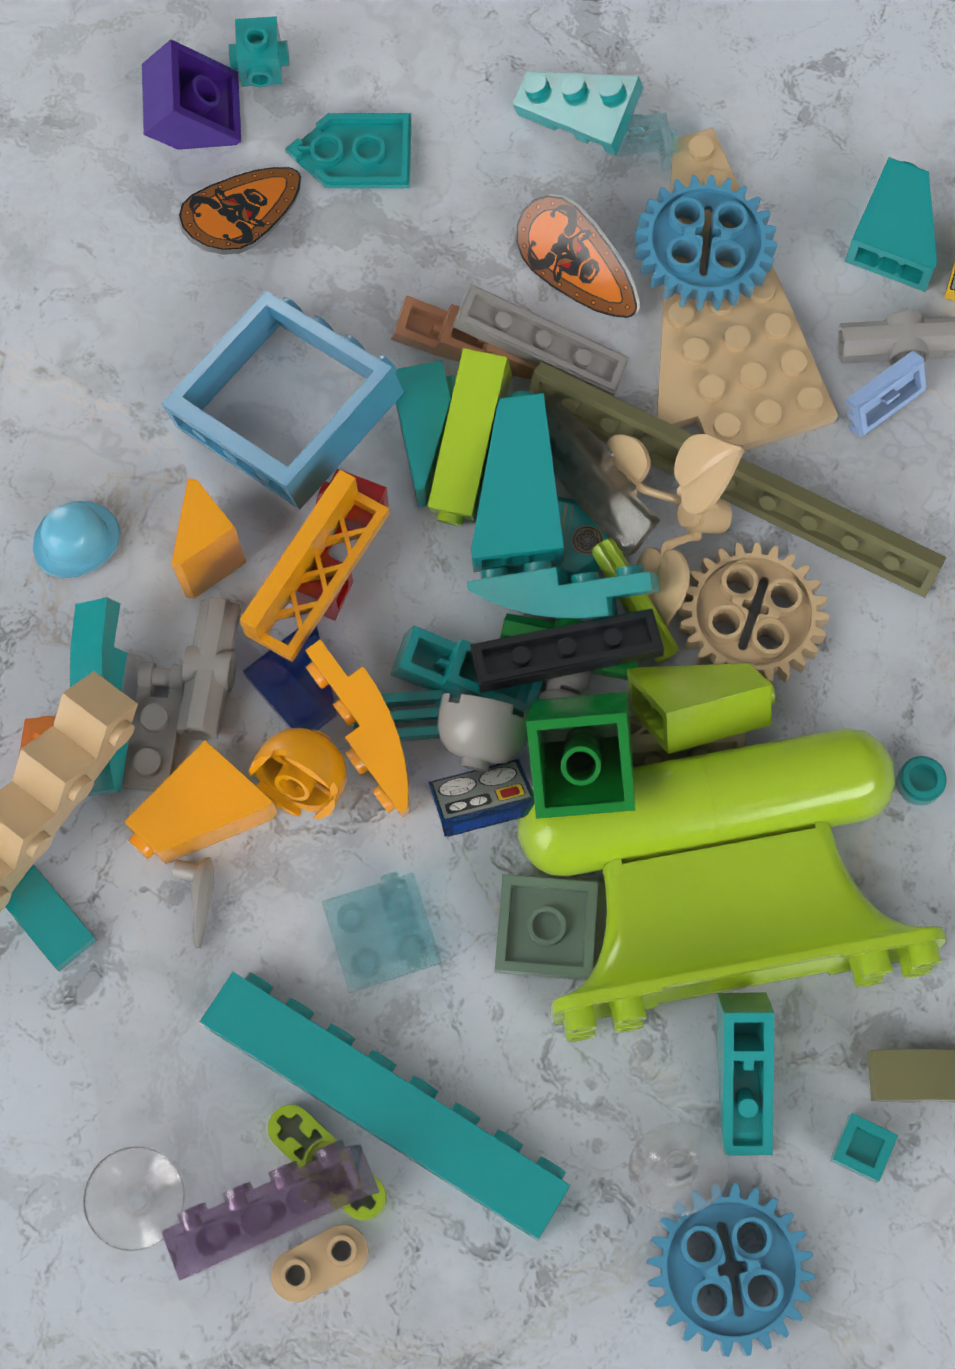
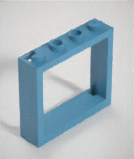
(335, 440)

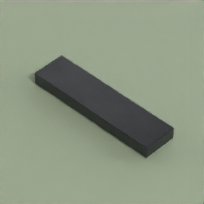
(566, 650)

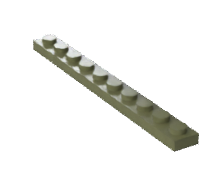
(753, 487)

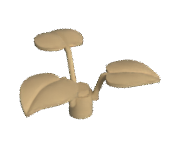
(703, 472)

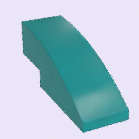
(448, 665)

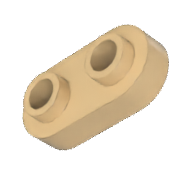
(319, 1263)

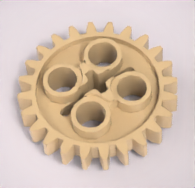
(793, 627)

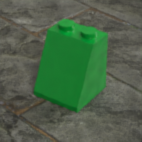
(581, 755)

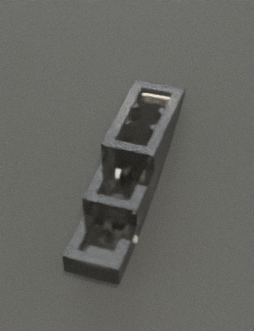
(595, 482)

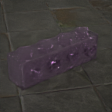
(270, 1211)

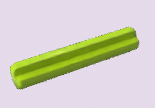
(609, 559)

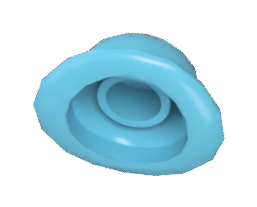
(75, 539)

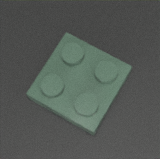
(546, 927)

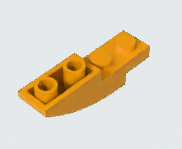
(376, 740)

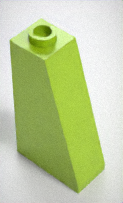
(467, 436)

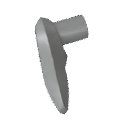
(202, 889)

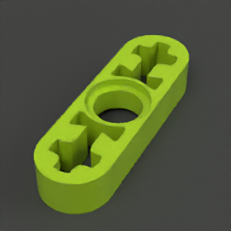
(292, 1146)

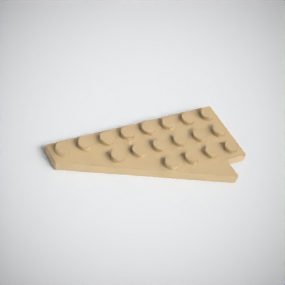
(740, 367)

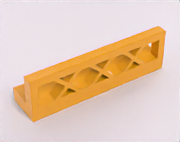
(300, 557)

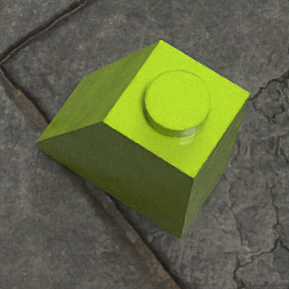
(699, 702)

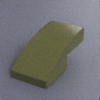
(912, 1075)

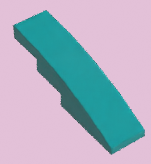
(92, 651)

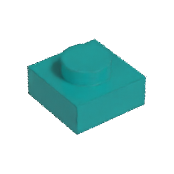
(864, 1148)

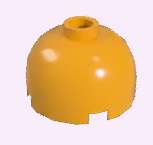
(301, 771)

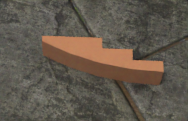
(431, 331)

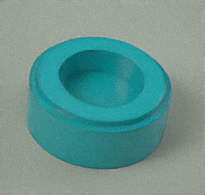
(921, 780)

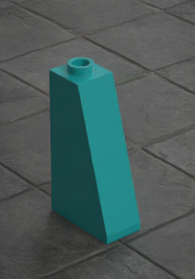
(519, 495)

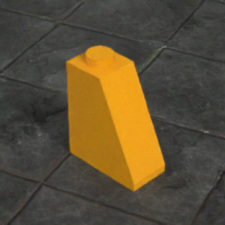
(197, 808)

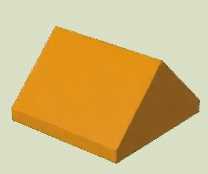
(204, 544)

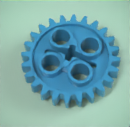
(746, 246)
(775, 1260)

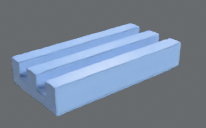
(886, 394)

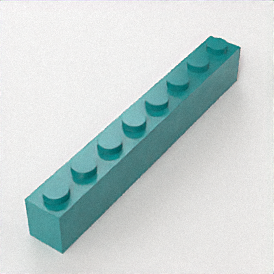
(386, 1105)

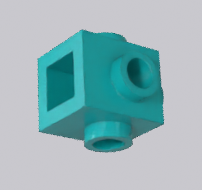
(258, 52)

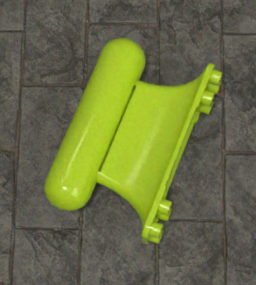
(731, 878)

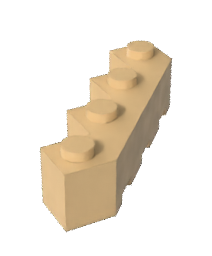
(59, 773)

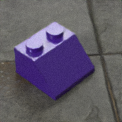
(190, 99)

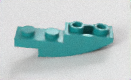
(547, 592)

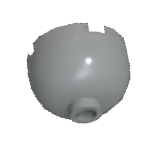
(481, 730)

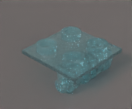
(381, 932)

